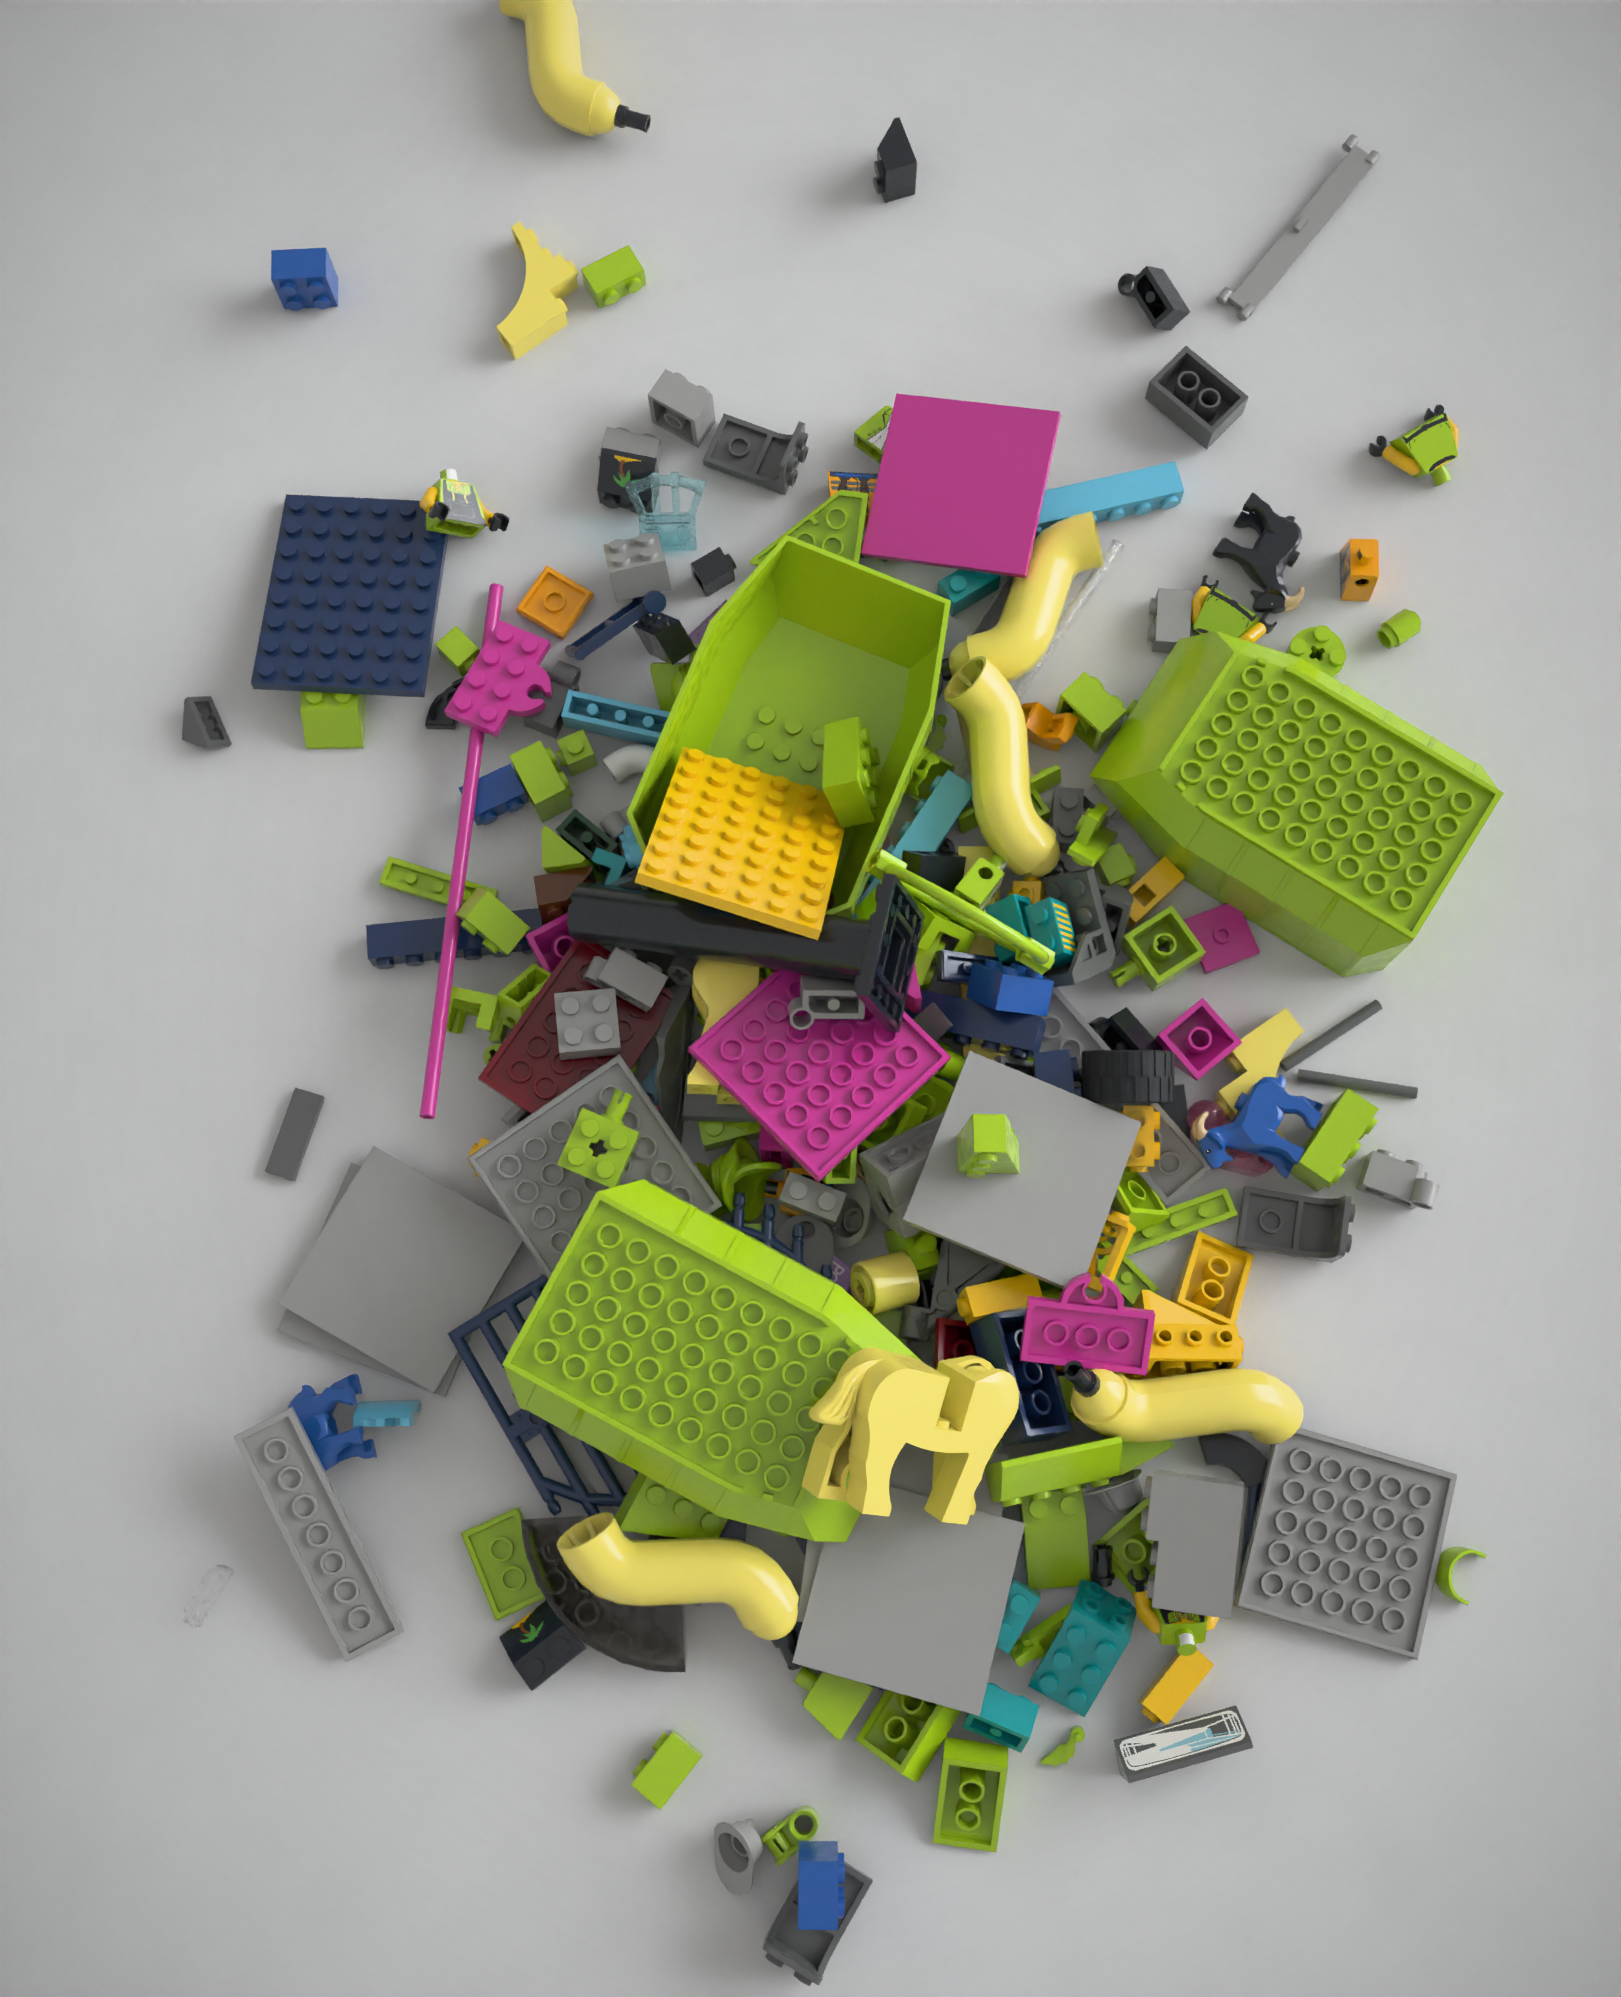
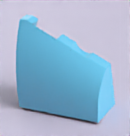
(385, 1413)

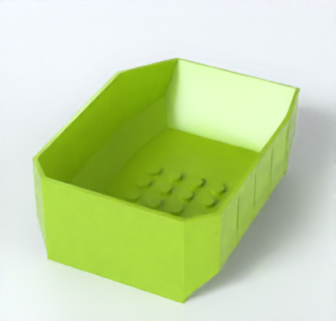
(799, 650)
(1295, 799)
(693, 1357)

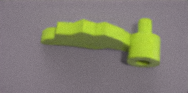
(936, 740)
(1065, 1750)

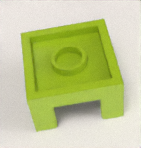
(935, 922)
(477, 1004)

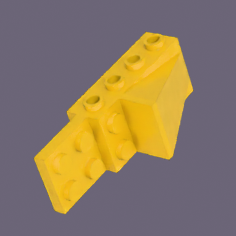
(1185, 1341)

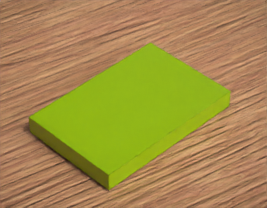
(502, 1564)

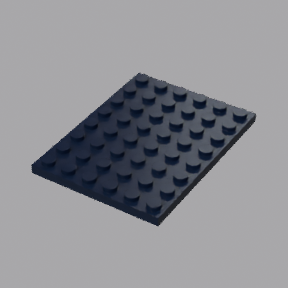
(351, 598)

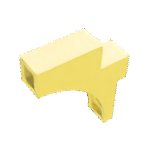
(540, 307)
(1258, 1058)

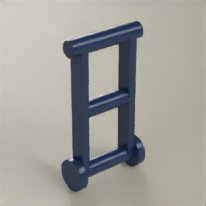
(652, 602)

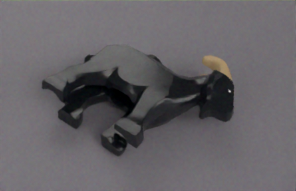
(1268, 558)

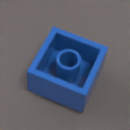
(304, 278)
(1009, 988)
(818, 1890)

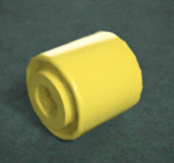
(885, 1282)

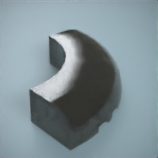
(630, 1634)

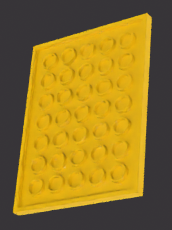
(744, 844)

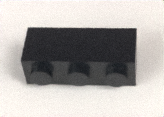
(664, 637)

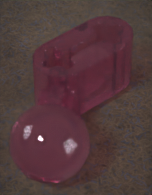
(1243, 1161)

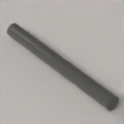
(1330, 1035)
(1357, 1083)

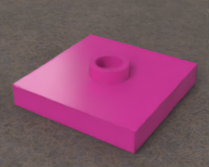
(1223, 936)

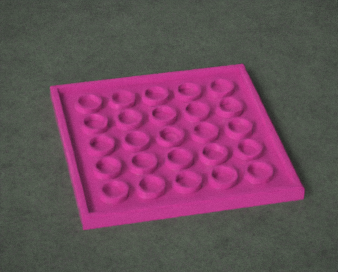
(961, 484)
(817, 1085)

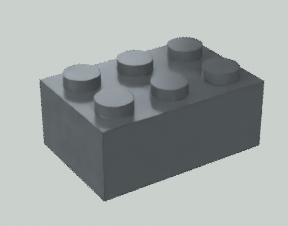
(1196, 397)

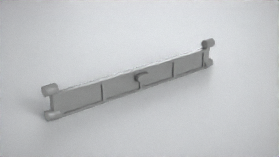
(1301, 230)

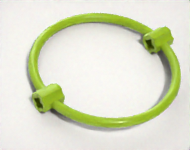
(1027, 950)

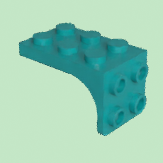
(1085, 1648)

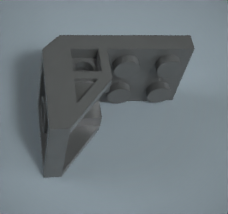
(1089, 922)

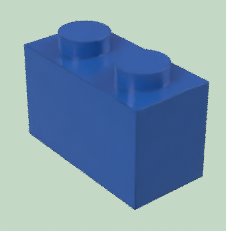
(498, 794)

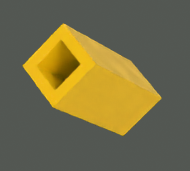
(1153, 890)
(997, 1296)
(1174, 1686)

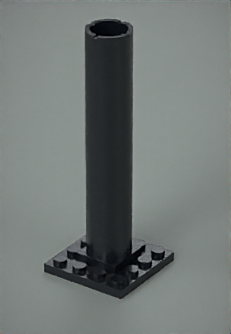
(871, 952)

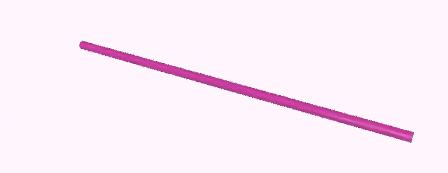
(456, 891)

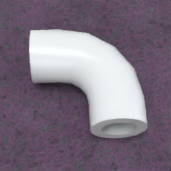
(628, 761)

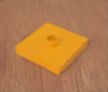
(554, 602)

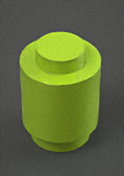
(1399, 628)

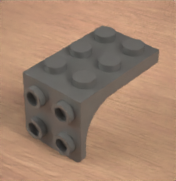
(757, 453)
(1295, 1224)
(811, 1949)

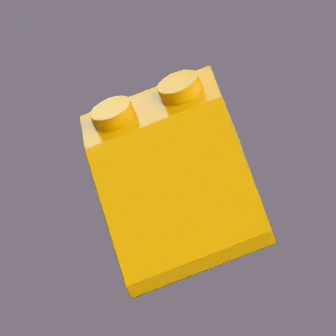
(1213, 1279)

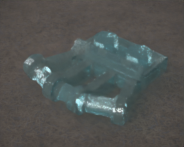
(674, 528)

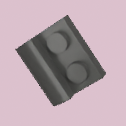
(1117, 907)

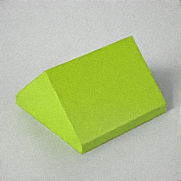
(560, 856)
(1138, 1201)

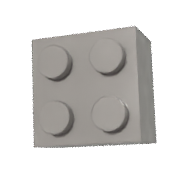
(682, 407)
(637, 566)
(587, 1023)

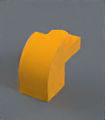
(1046, 728)

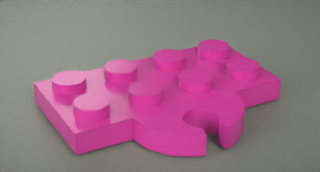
(502, 681)
(1088, 1329)

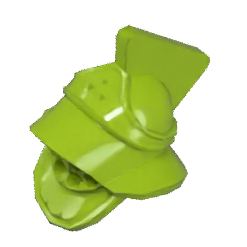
(669, 679)
(739, 1172)

